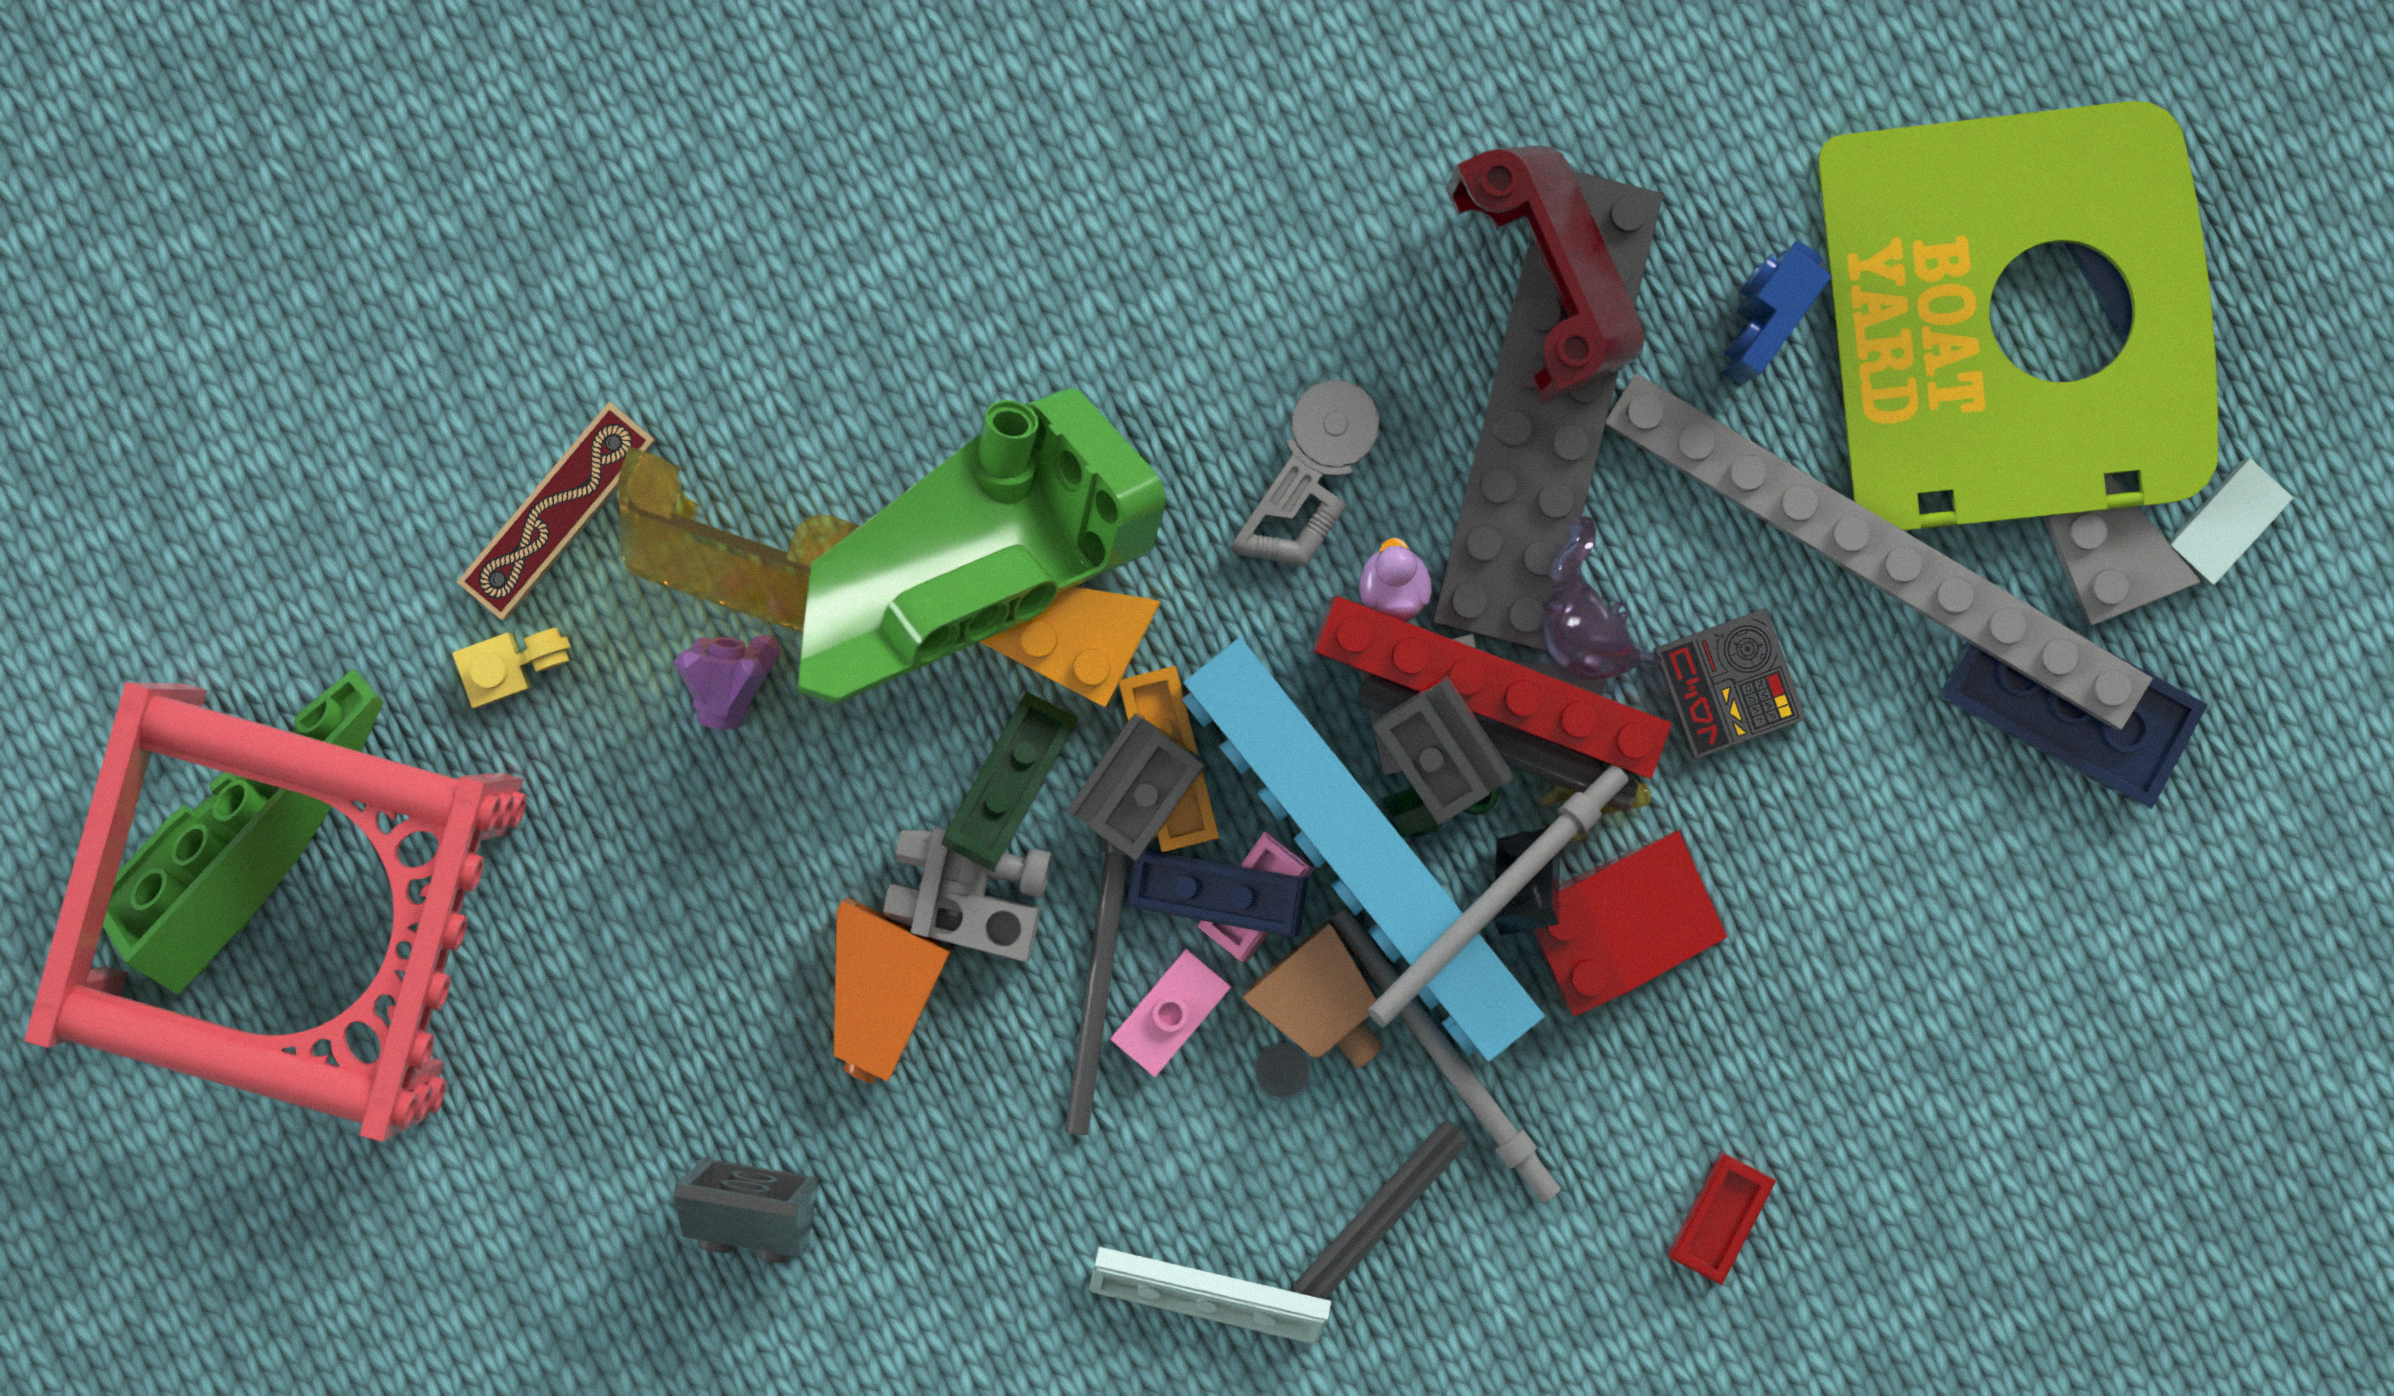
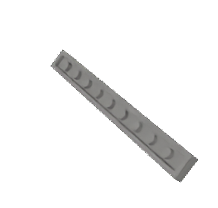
(1878, 552)

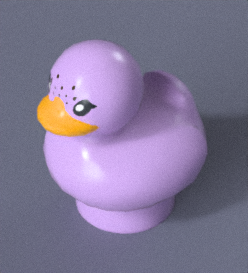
(1395, 581)

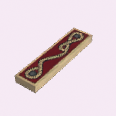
(554, 513)

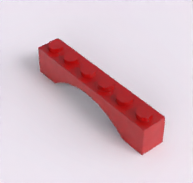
(1492, 687)

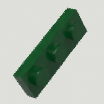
(1009, 781)

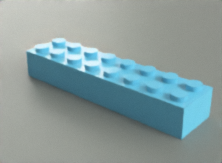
(1359, 844)

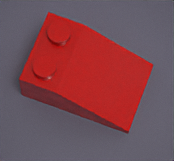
(1627, 924)

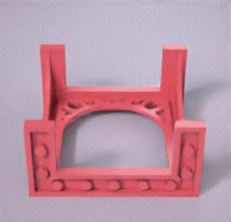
(380, 1095)

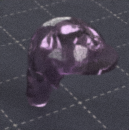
(1577, 625)

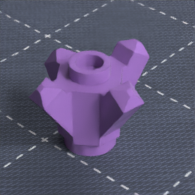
(725, 676)

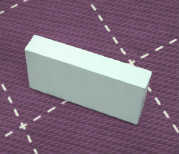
(2229, 521)

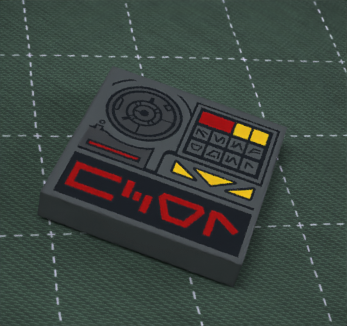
(1729, 683)

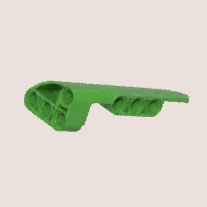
(978, 545)

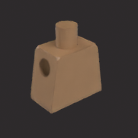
(1318, 998)

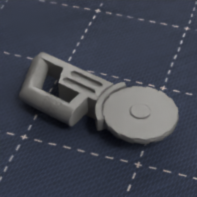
(1331, 430)

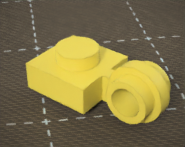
(497, 668)

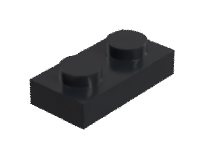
(1538, 900)

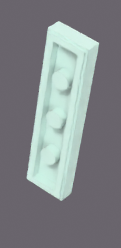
(1209, 1296)

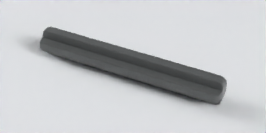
(1382, 1211)

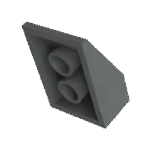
(747, 1208)

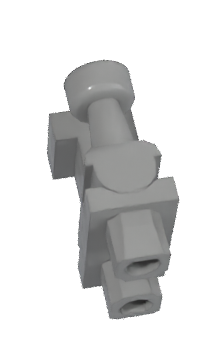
(954, 900)

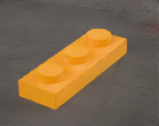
(1158, 699)

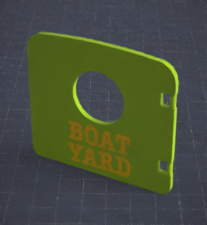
(1914, 251)

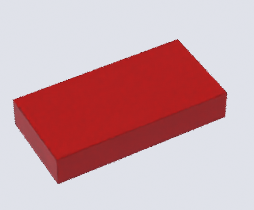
(1721, 1218)

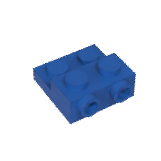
(1775, 303)

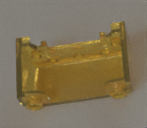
(672, 549)

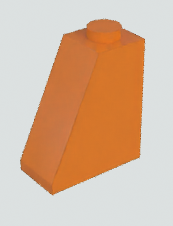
(880, 988)

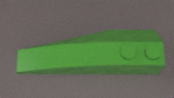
(223, 859)

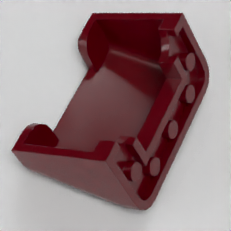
(1542, 190)

